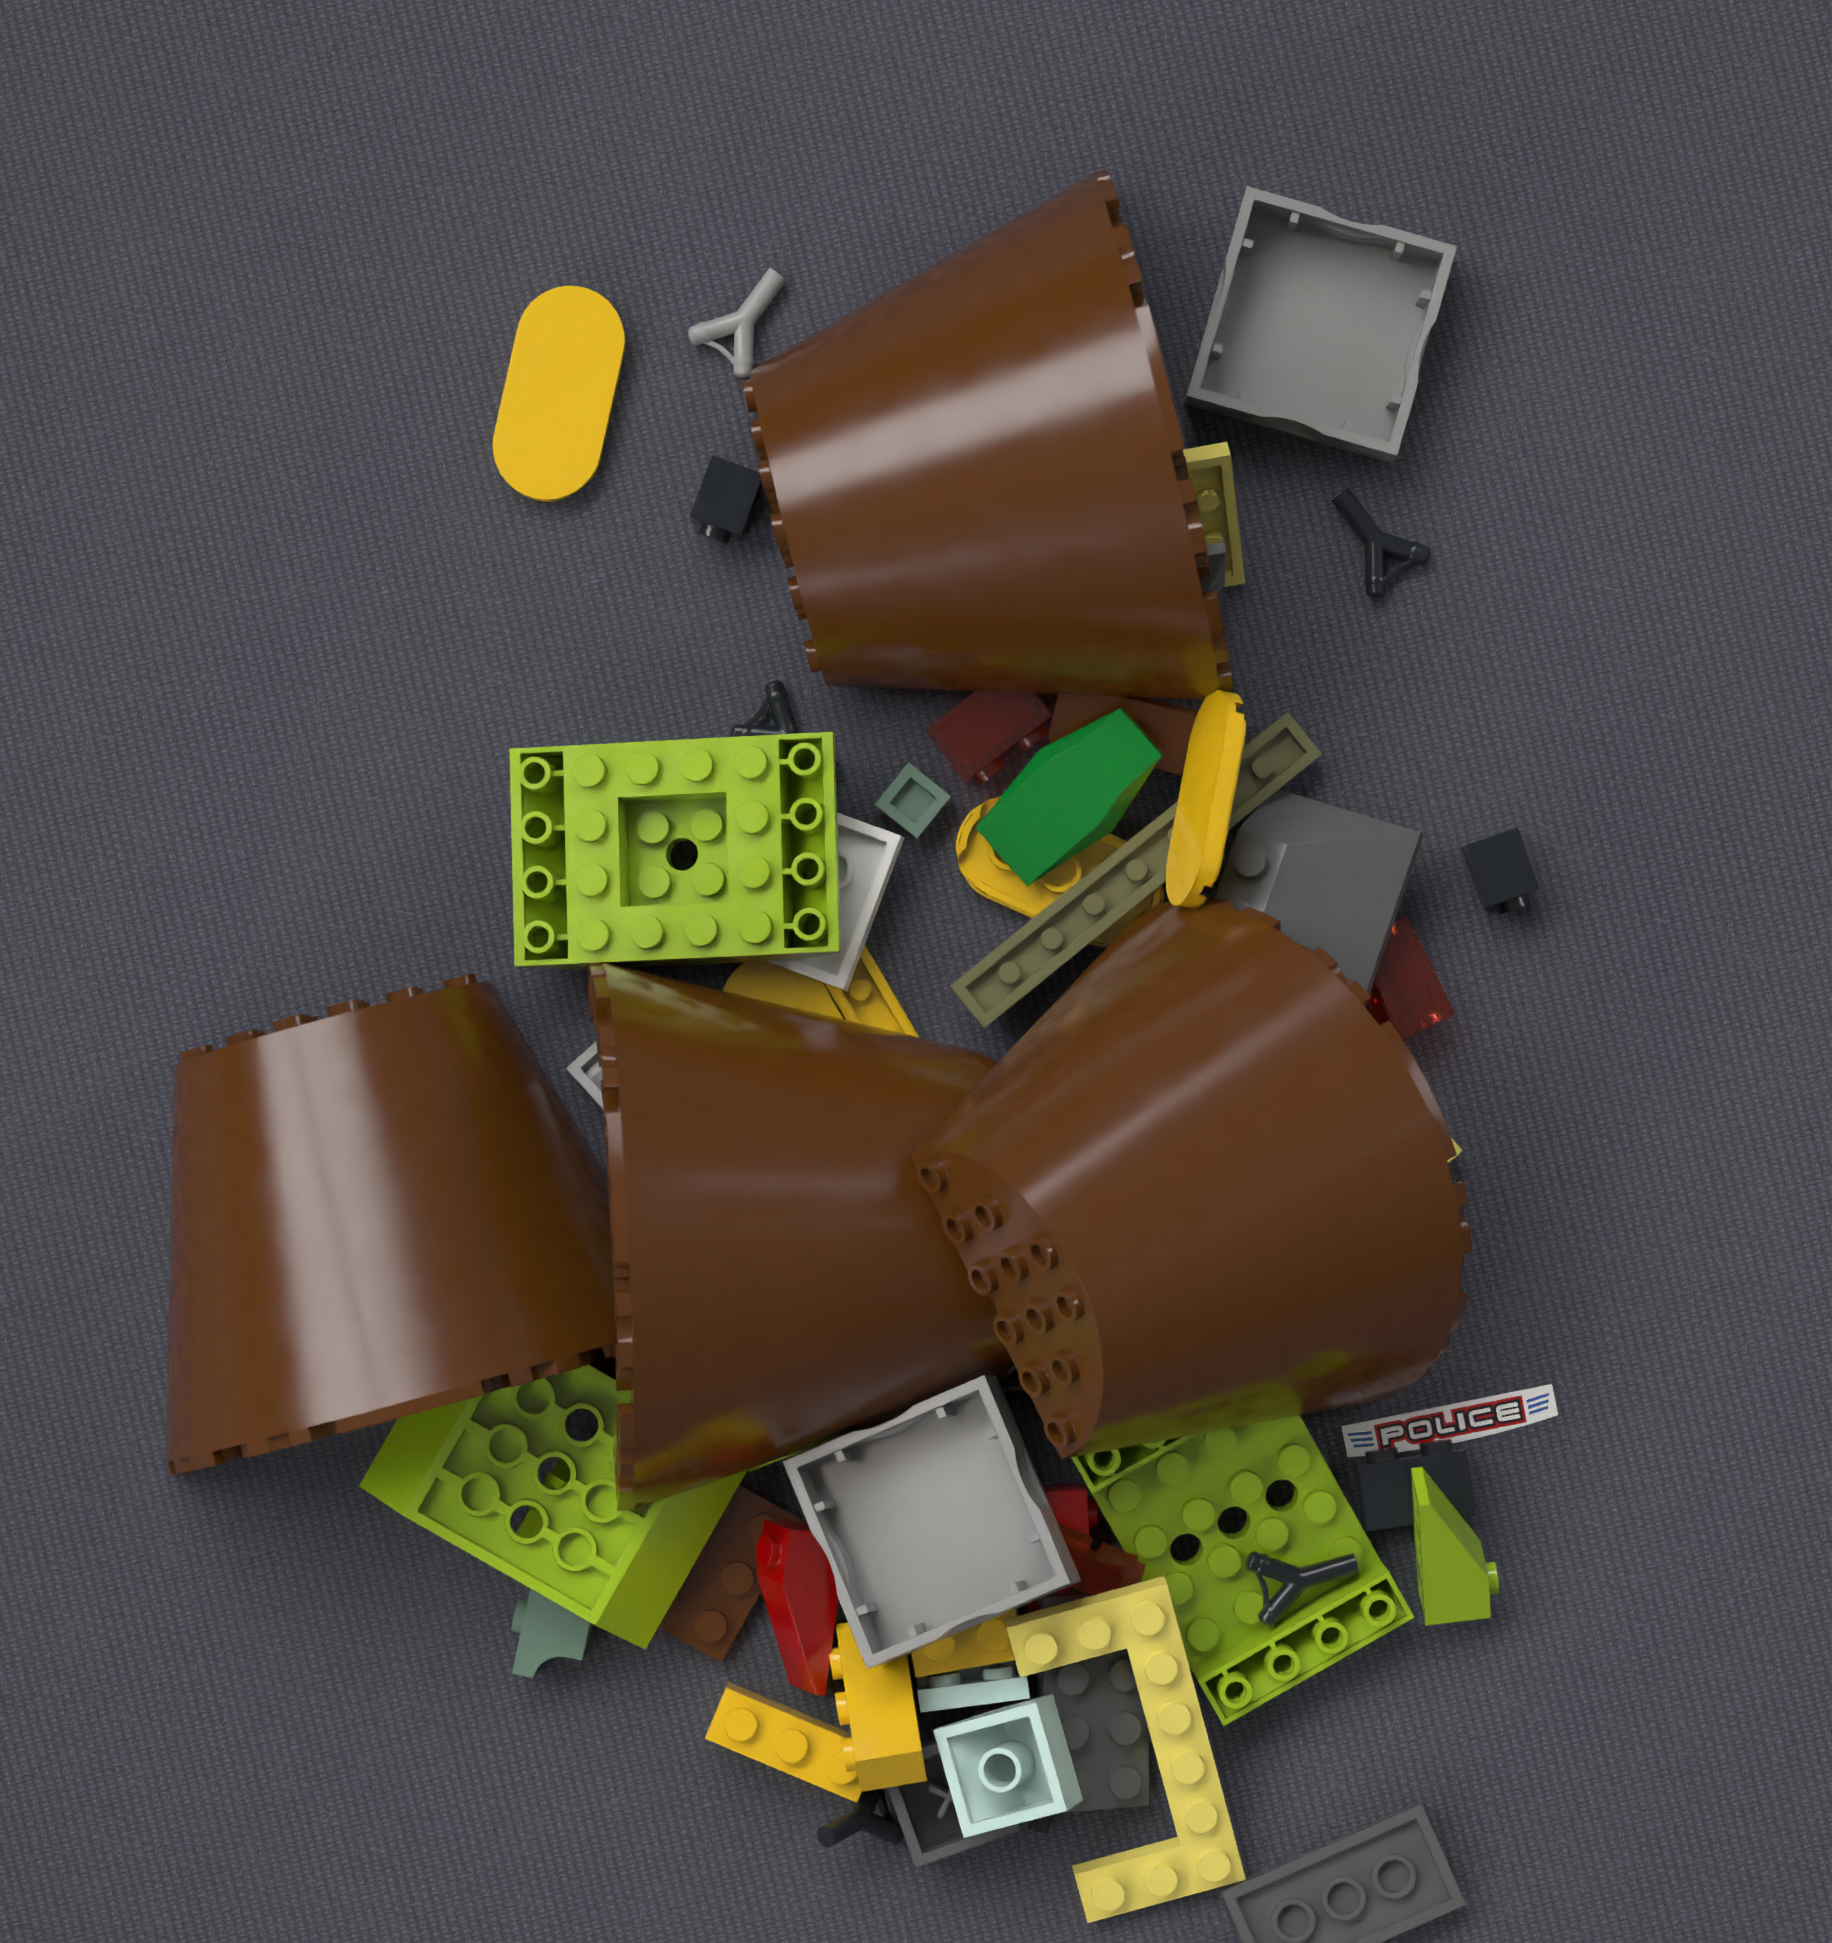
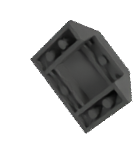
(1324, 876)

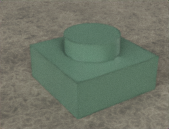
(912, 800)

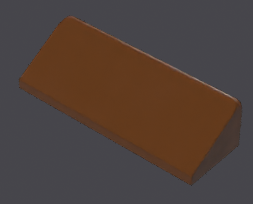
(1163, 722)

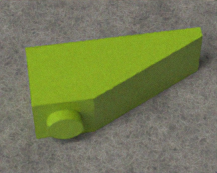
(1450, 1560)

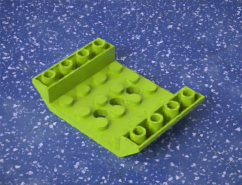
(480, 1460)
(1182, 1488)

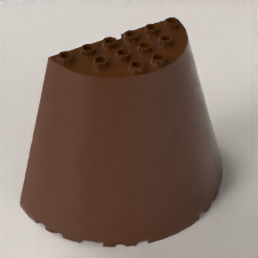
(995, 475)
(1205, 1190)
(374, 1224)
(772, 1229)

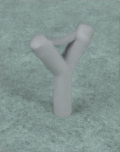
(740, 324)

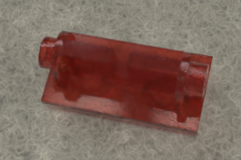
(1103, 1569)

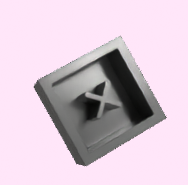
(930, 1817)

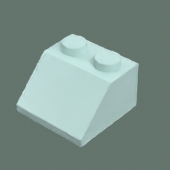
(1008, 1766)

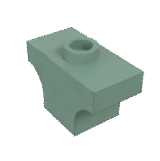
(546, 1633)

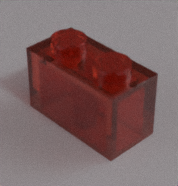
(986, 729)

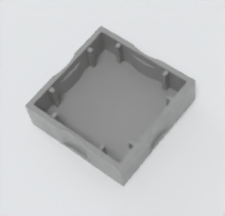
(1320, 325)
(932, 1521)

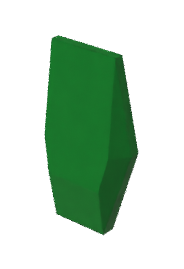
(1070, 795)

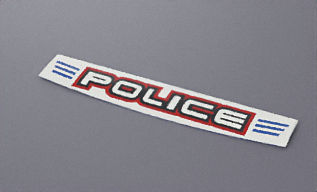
(1453, 1421)

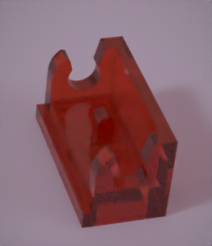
(1407, 986)

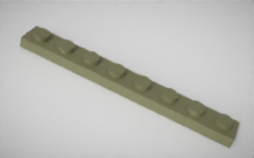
(1118, 883)

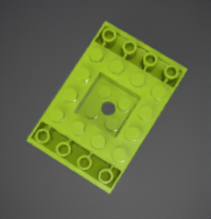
(599, 837)

